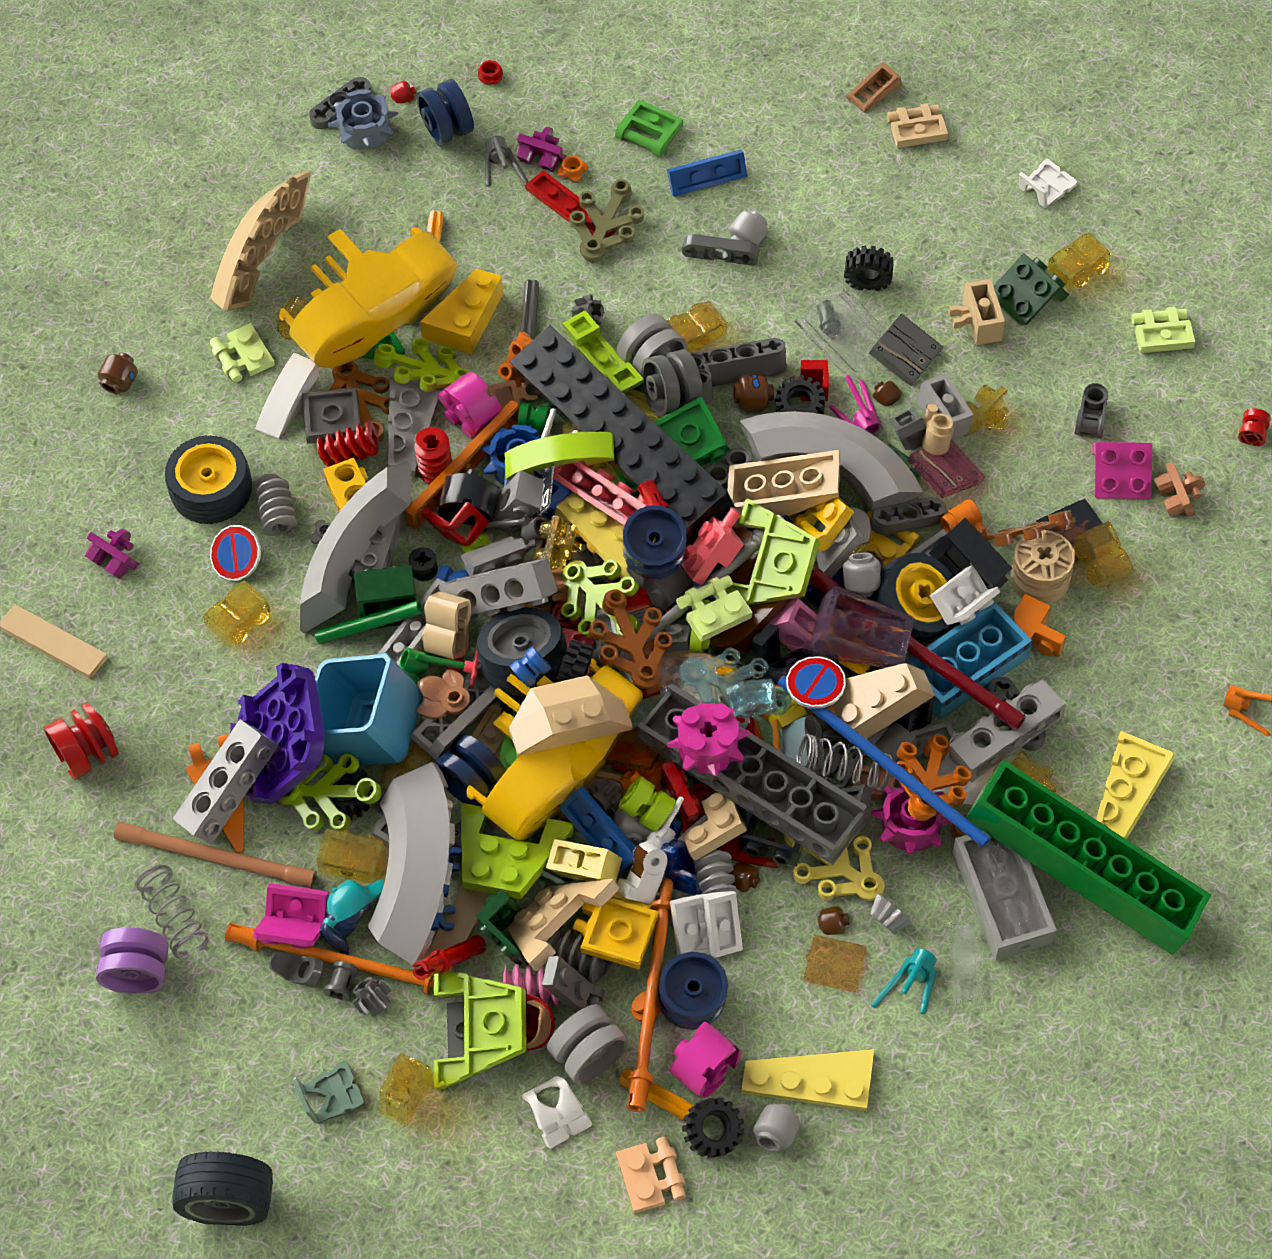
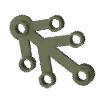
(620, 193)

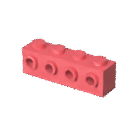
(599, 490)

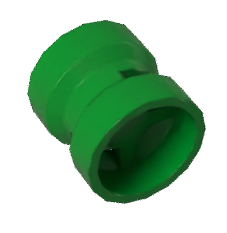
(531, 417)

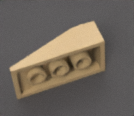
(786, 483)

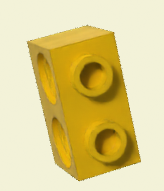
(344, 490)

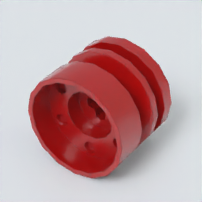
(81, 740)

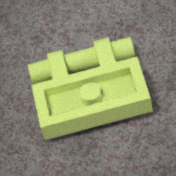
(1165, 335)
(249, 348)
(718, 615)

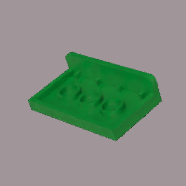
(694, 432)

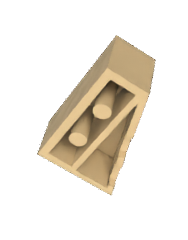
(882, 697)

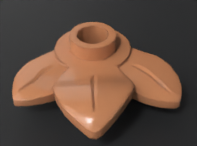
(440, 693)

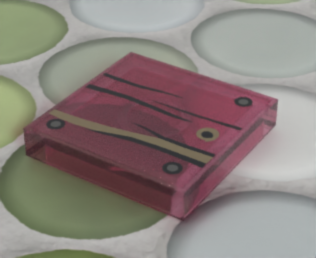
(947, 472)

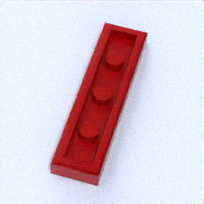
(559, 198)

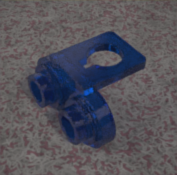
(680, 867)

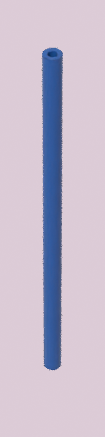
(898, 772)

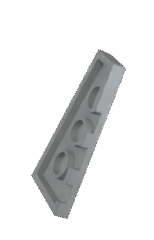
(408, 414)
(841, 549)

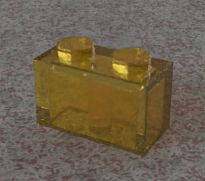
(351, 856)

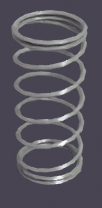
(813, 748)
(184, 954)

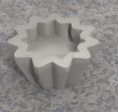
(888, 914)

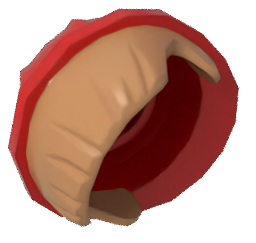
(539, 1023)

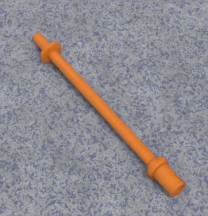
(244, 936)
(640, 1077)

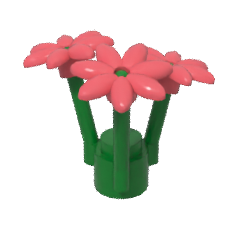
(417, 662)

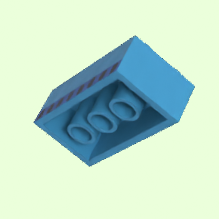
(979, 649)

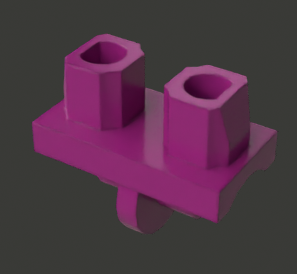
(543, 144)
(120, 561)

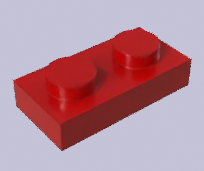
(675, 782)

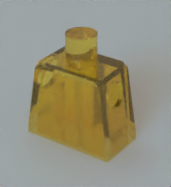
(407, 1086)

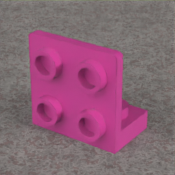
(1123, 470)

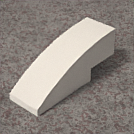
(287, 395)

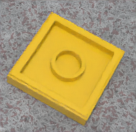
(620, 932)

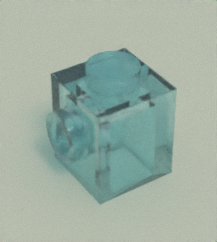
(752, 698)

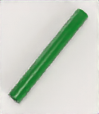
(369, 622)

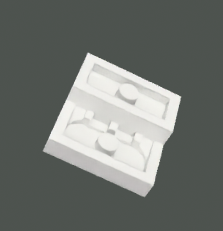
(707, 924)

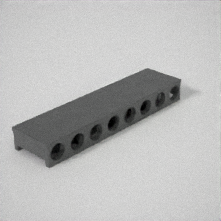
(766, 784)

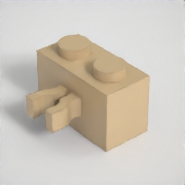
(980, 311)

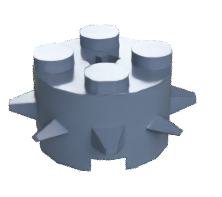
(363, 120)

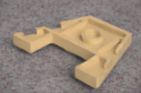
(550, 911)

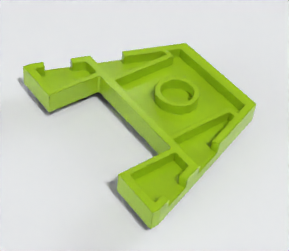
(782, 560)
(501, 862)
(491, 1025)

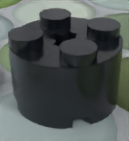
(469, 488)

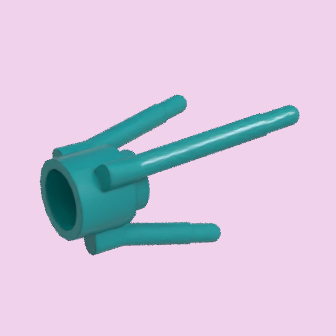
(918, 968)

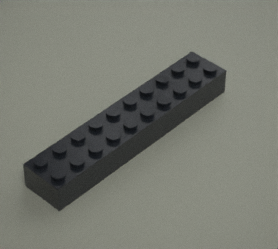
(641, 447)

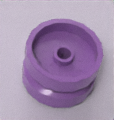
(132, 960)

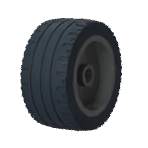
(510, 636)
(222, 1188)

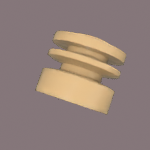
(1043, 567)

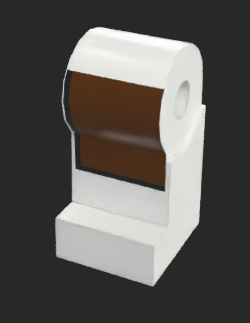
(645, 873)

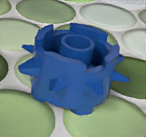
(503, 442)

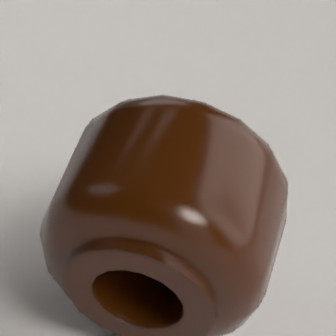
(887, 393)
(745, 876)
(833, 921)

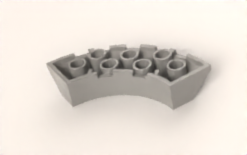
(865, 460)
(347, 541)
(417, 862)

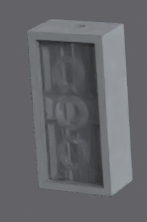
(1004, 897)

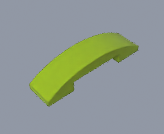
(592, 345)
(560, 450)

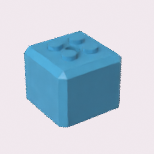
(367, 708)

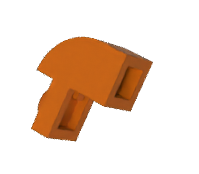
(1031, 618)

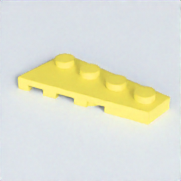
(818, 1079)

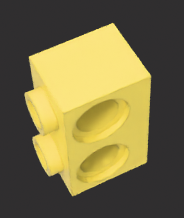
(583, 861)

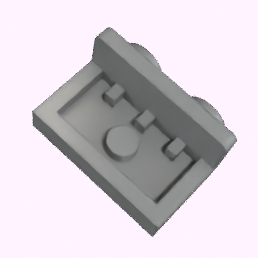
(494, 556)

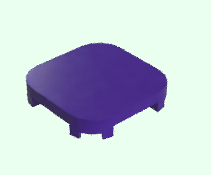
(291, 717)

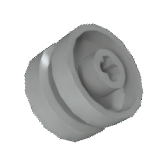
(649, 338)
(587, 1044)

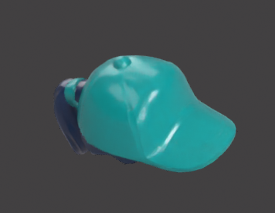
(344, 911)

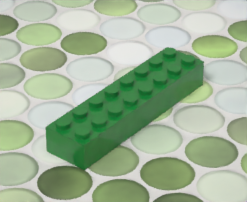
(1088, 857)

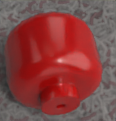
(402, 92)

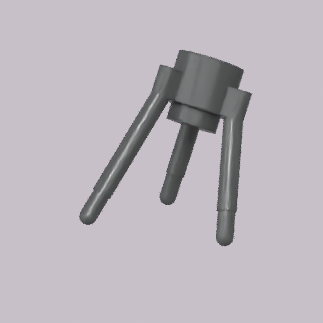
(498, 153)
(529, 531)

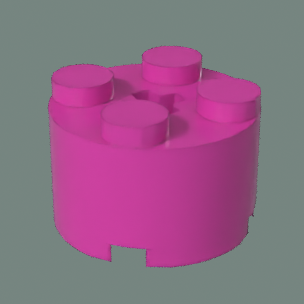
(469, 404)
(704, 1060)

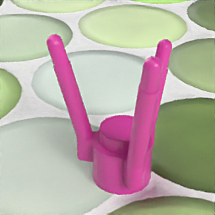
(865, 417)

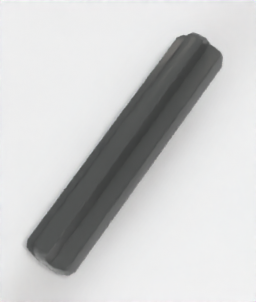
(529, 307)

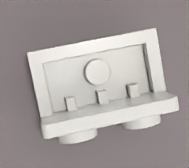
(963, 596)

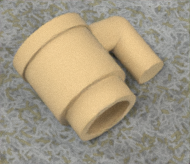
(938, 431)

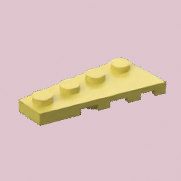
(597, 528)
(1132, 782)

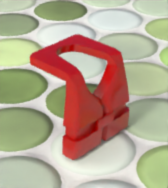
(448, 529)

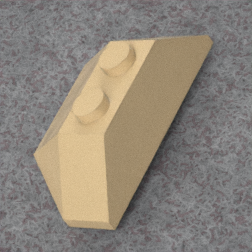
(567, 715)

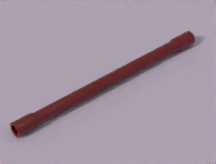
(1000, 708)

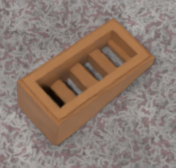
(881, 71)

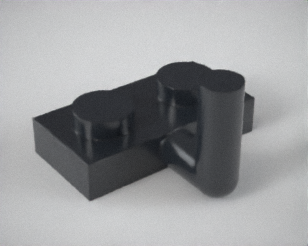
(765, 646)

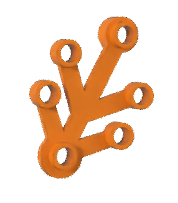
(936, 751)

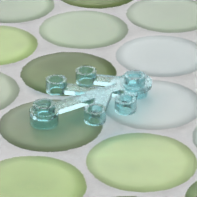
(725, 681)

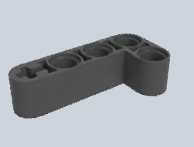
(731, 362)

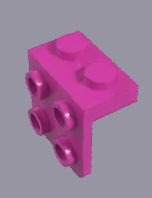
(292, 915)

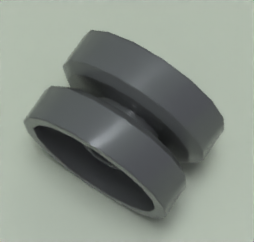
(670, 381)

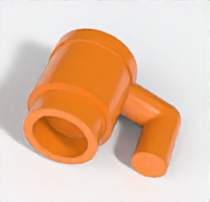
(967, 510)

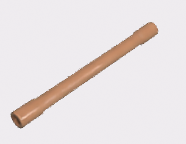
(139, 836)

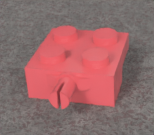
(713, 545)

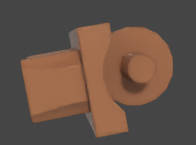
(1170, 481)

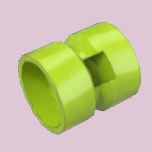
(647, 804)

